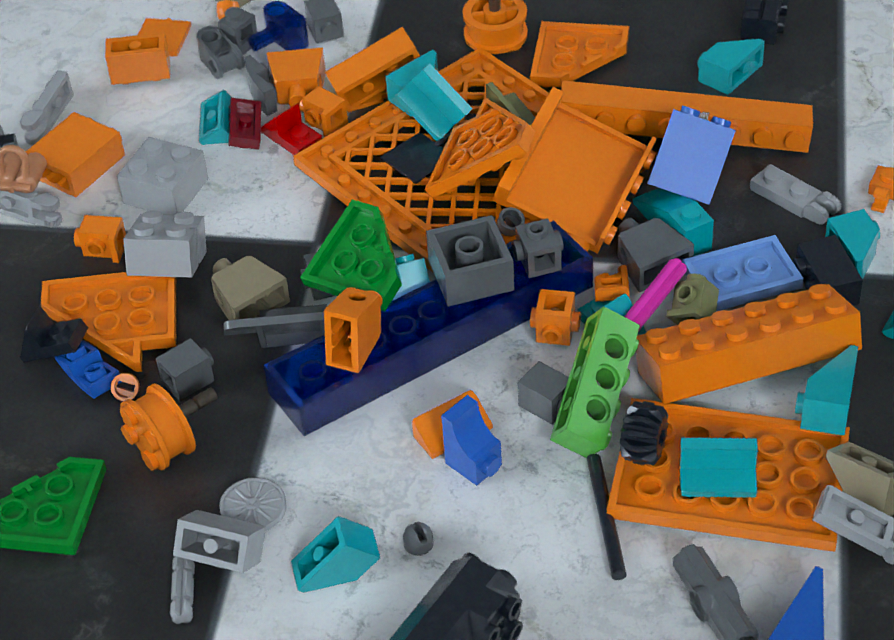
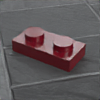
(245, 123)

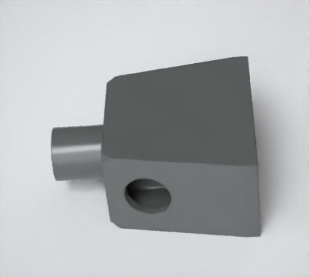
(648, 248)

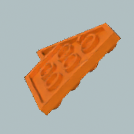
(480, 147)
(120, 312)

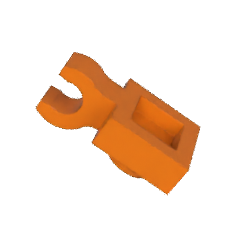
(882, 188)

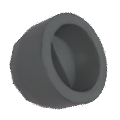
(512, 218)
(411, 541)

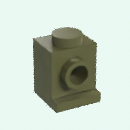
(693, 299)

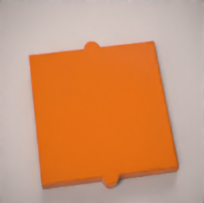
(175, 32)

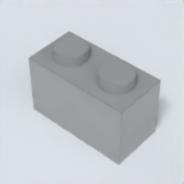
(219, 541)

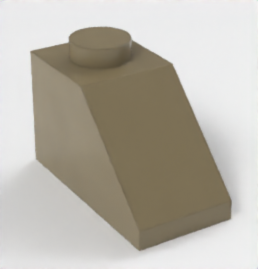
(864, 475)

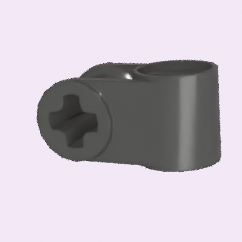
(218, 51)

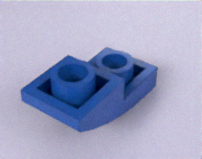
(88, 369)

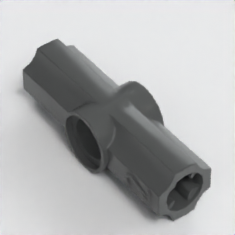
(713, 596)

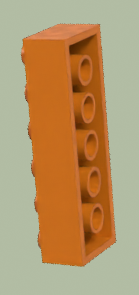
(747, 343)

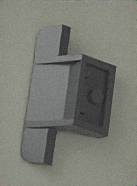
(282, 325)

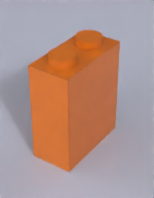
(78, 153)

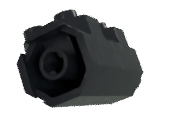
(466, 604)

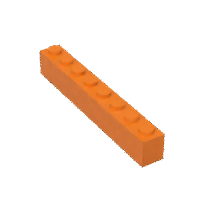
(649, 111)

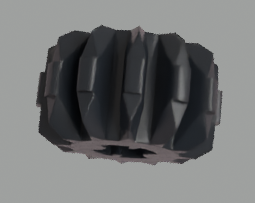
(644, 433)

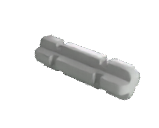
(182, 590)

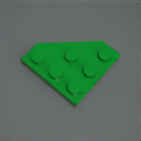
(356, 256)
(51, 510)

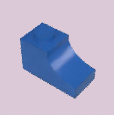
(469, 443)

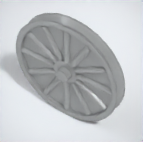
(254, 501)

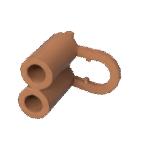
(20, 170)

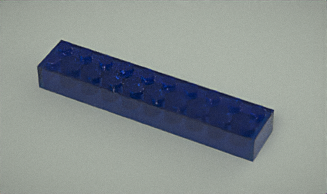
(414, 339)

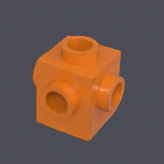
(555, 317)

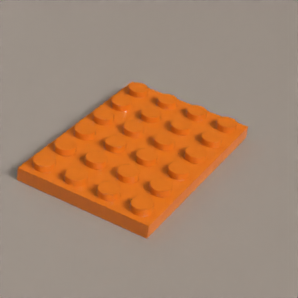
(788, 475)

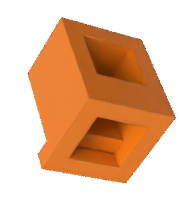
(324, 110)
(101, 237)

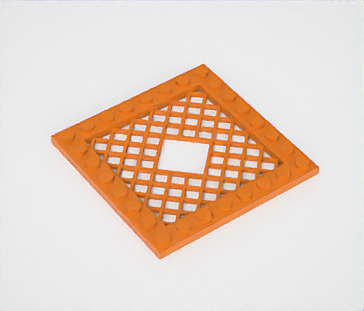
(331, 168)

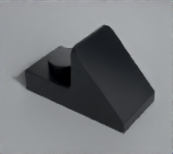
(47, 339)

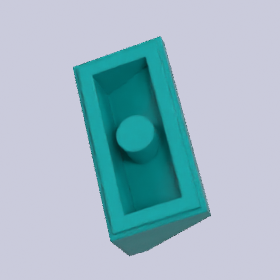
(215, 119)

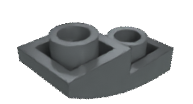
(260, 86)

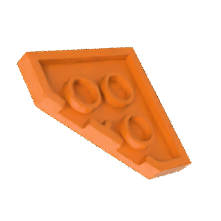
(574, 50)

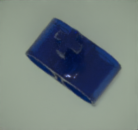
(283, 27)

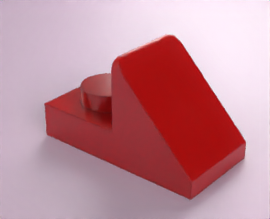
(290, 131)

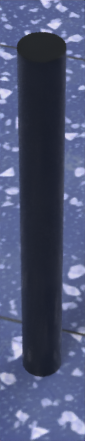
(606, 520)

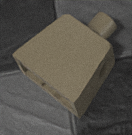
(247, 287)

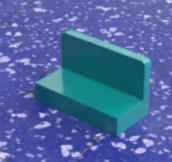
(433, 102)
(718, 467)

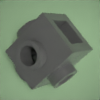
(538, 248)

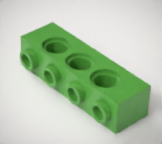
(573, 425)

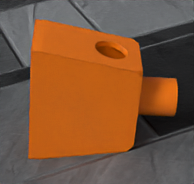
(296, 73)
(356, 317)

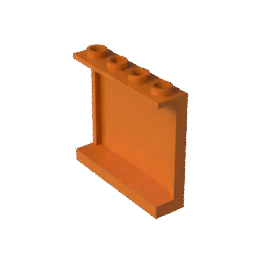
(575, 173)

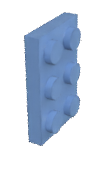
(747, 271)

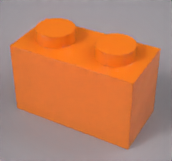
(137, 58)

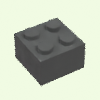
(470, 260)

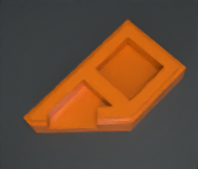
(612, 286)

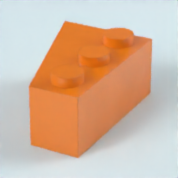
(363, 75)

